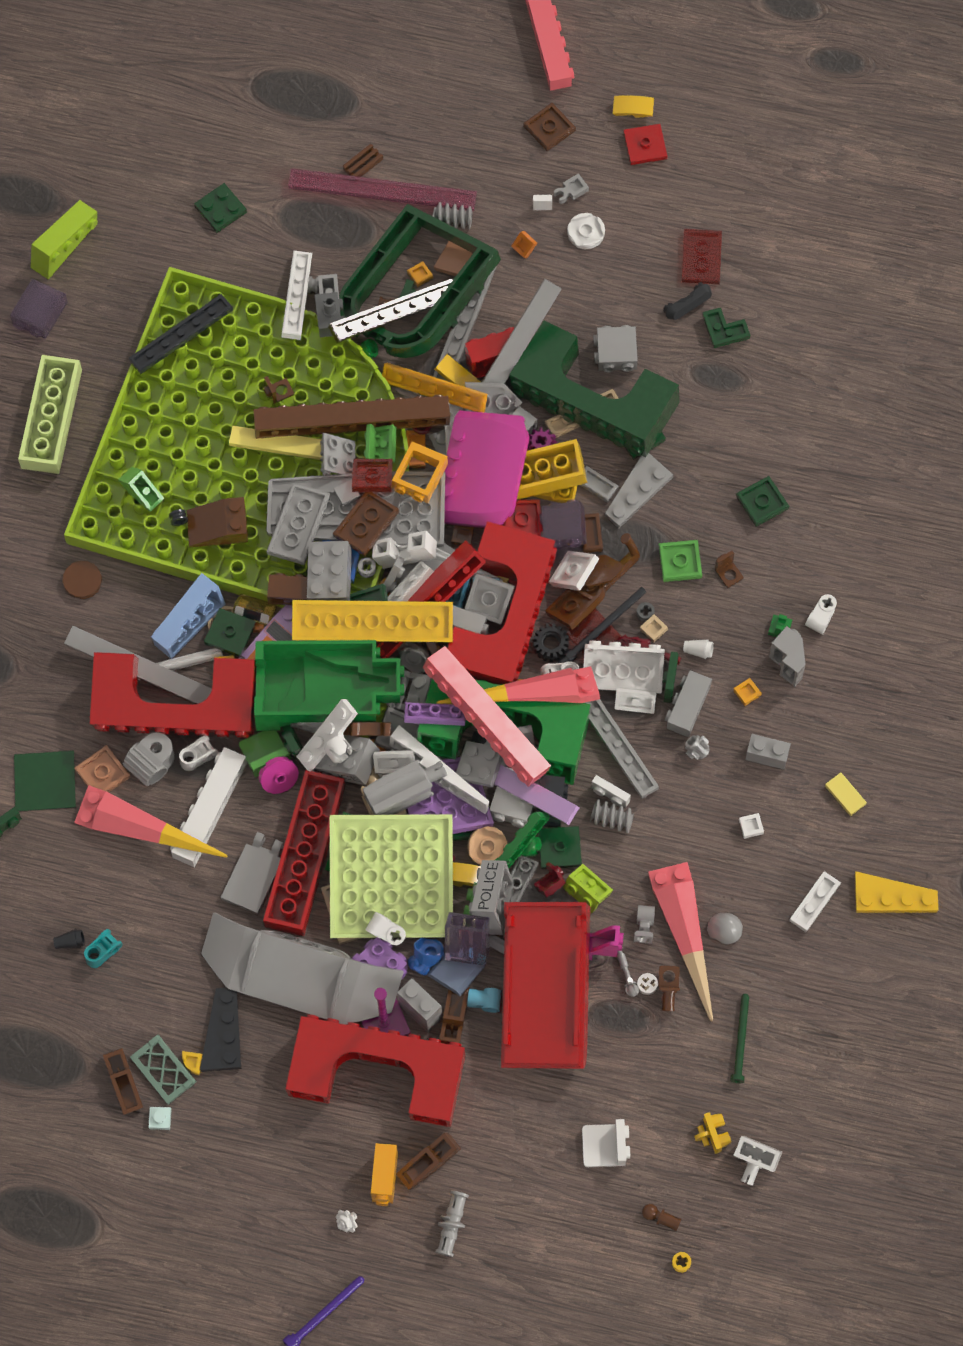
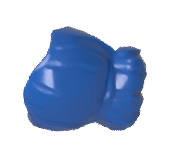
(426, 954)

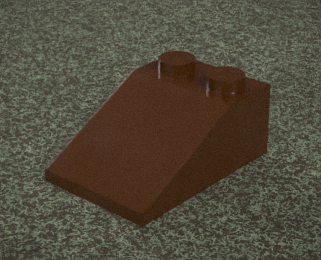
(218, 523)

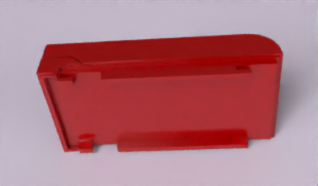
(545, 985)

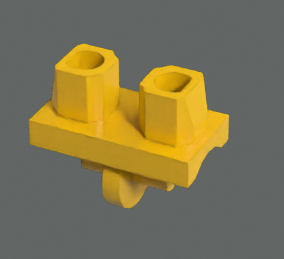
(717, 1141)

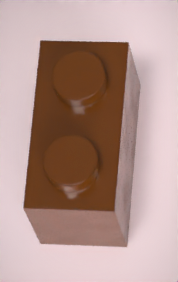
(284, 588)

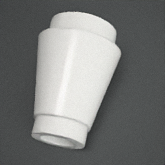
(699, 648)

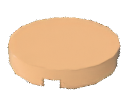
(486, 844)

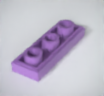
(433, 714)

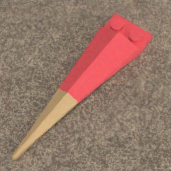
(677, 901)

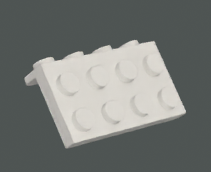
(625, 666)

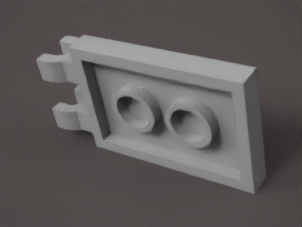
(253, 875)

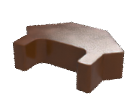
(368, 728)

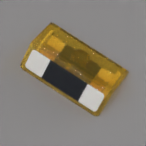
(254, 609)

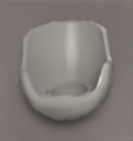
(414, 658)
(725, 928)

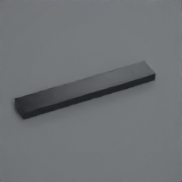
(180, 334)

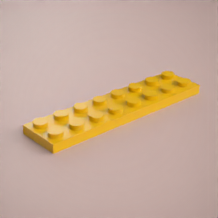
(372, 620)

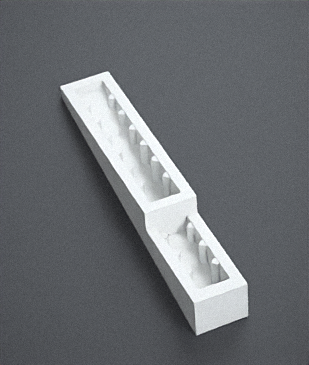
(403, 741)

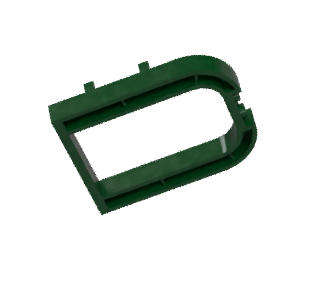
(450, 303)

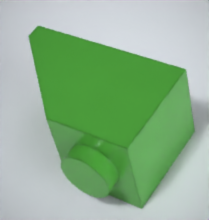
(141, 488)

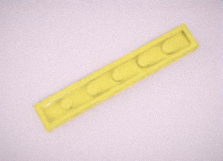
(287, 445)

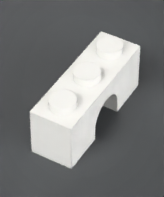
(420, 547)

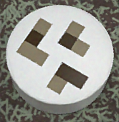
(647, 983)

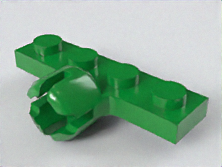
(525, 841)

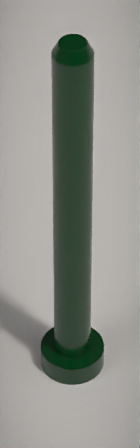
(737, 1077)

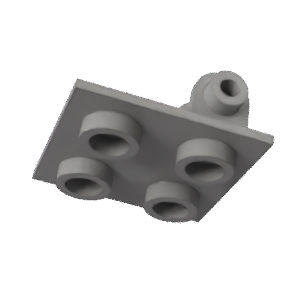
(337, 454)

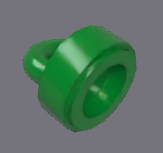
(370, 348)

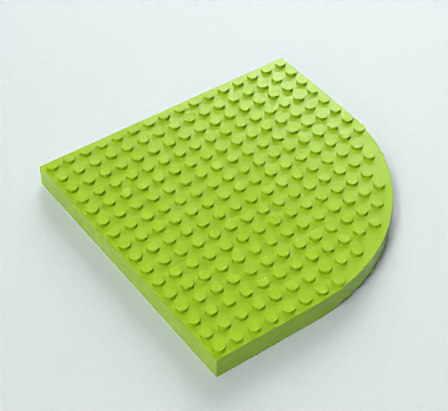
(179, 428)

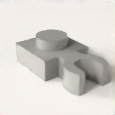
(573, 187)

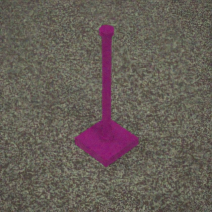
(391, 1021)

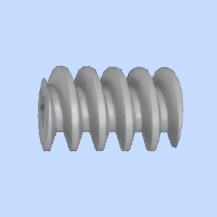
(454, 215)
(612, 816)

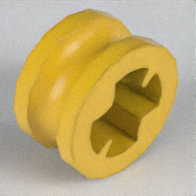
(679, 1268)

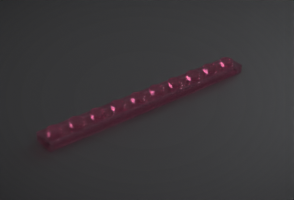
(380, 189)

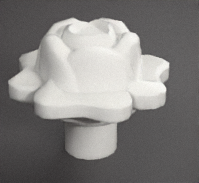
(346, 1221)

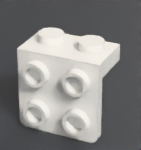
(605, 1144)

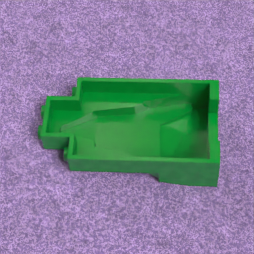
(311, 677)

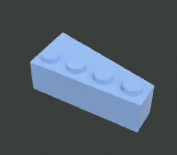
(188, 616)

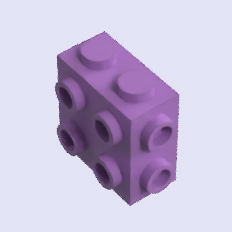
(379, 953)

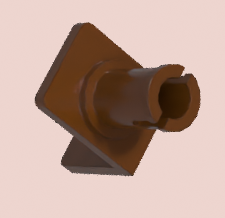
(668, 988)

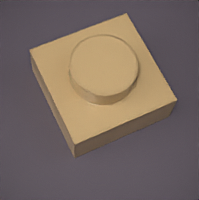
(653, 628)

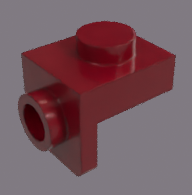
(550, 882)

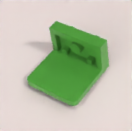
(261, 749)

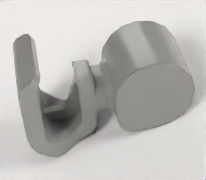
(645, 918)

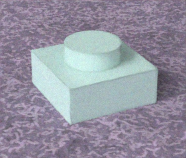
(160, 1118)

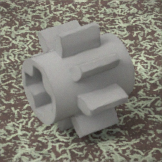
(697, 747)

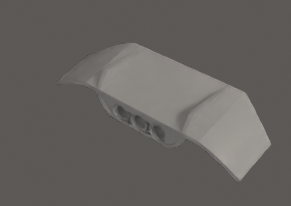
(296, 972)

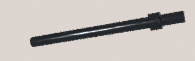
(571, 654)

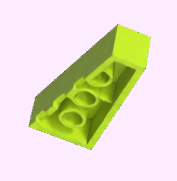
(62, 238)

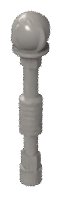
(631, 987)

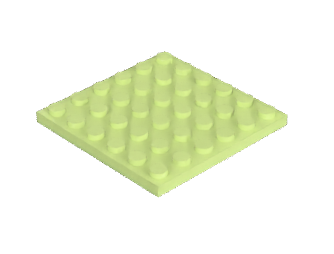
(393, 869)

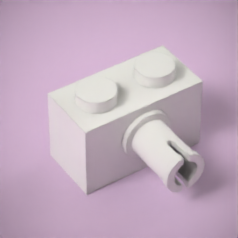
(757, 1156)

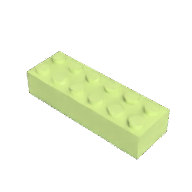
(50, 414)

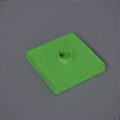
(680, 560)

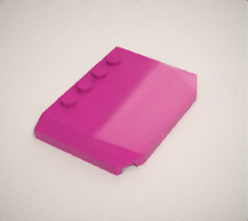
(484, 468)

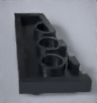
(223, 1034)

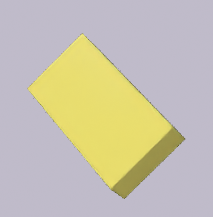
(845, 794)

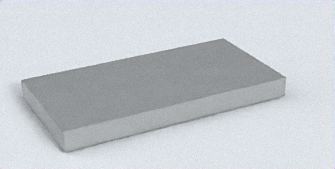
(298, 523)

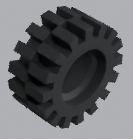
(550, 631)

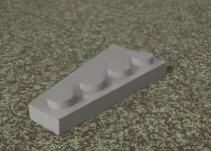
(640, 486)

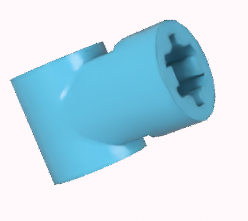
(488, 999)

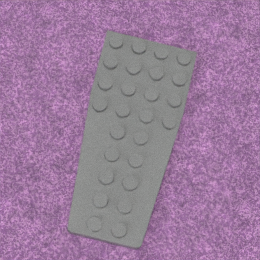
(412, 517)

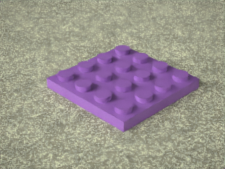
(444, 802)

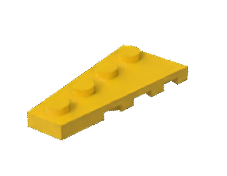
(890, 896)

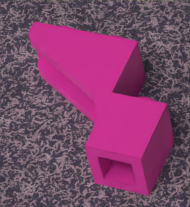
(606, 942)

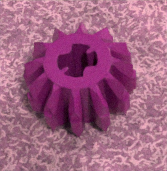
(543, 438)

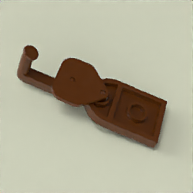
(575, 604)

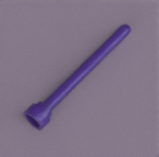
(295, 1339)

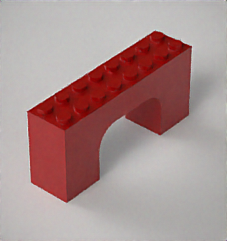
(527, 564)
(224, 712)
(328, 1044)

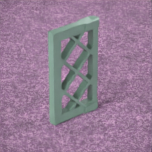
(158, 1085)

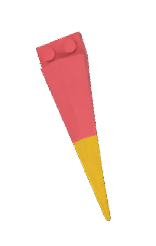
(557, 686)
(115, 816)

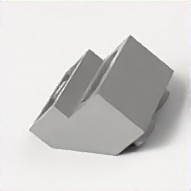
(788, 652)

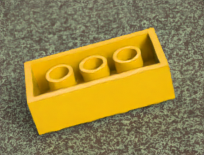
(552, 469)

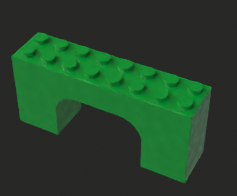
(556, 726)

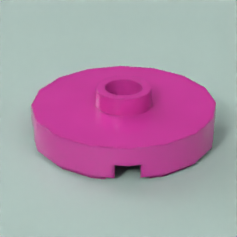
(278, 775)

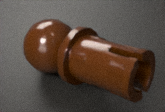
(651, 1212)

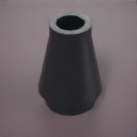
(71, 939)

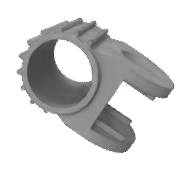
(147, 764)

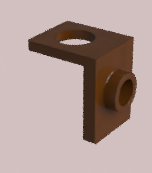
(270, 390)
(725, 563)

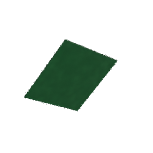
(44, 780)

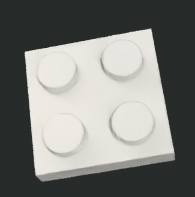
(574, 570)

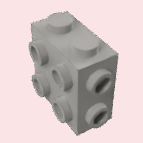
(615, 348)

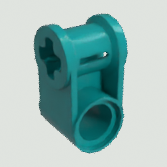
(105, 946)

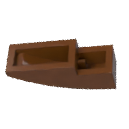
(454, 1017)
(122, 1081)
(428, 1160)

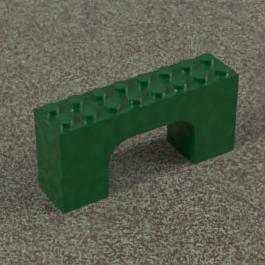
(627, 421)

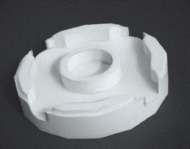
(586, 231)

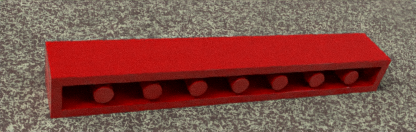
(442, 584)

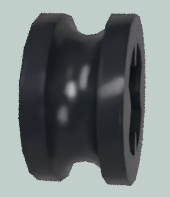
(178, 517)

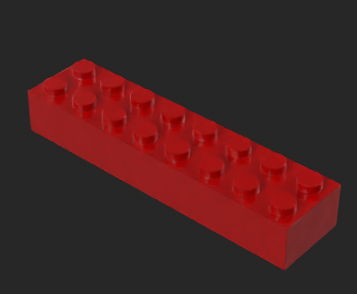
(304, 853)

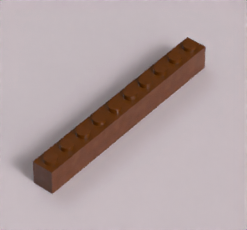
(351, 416)

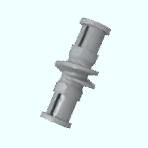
(452, 1223)

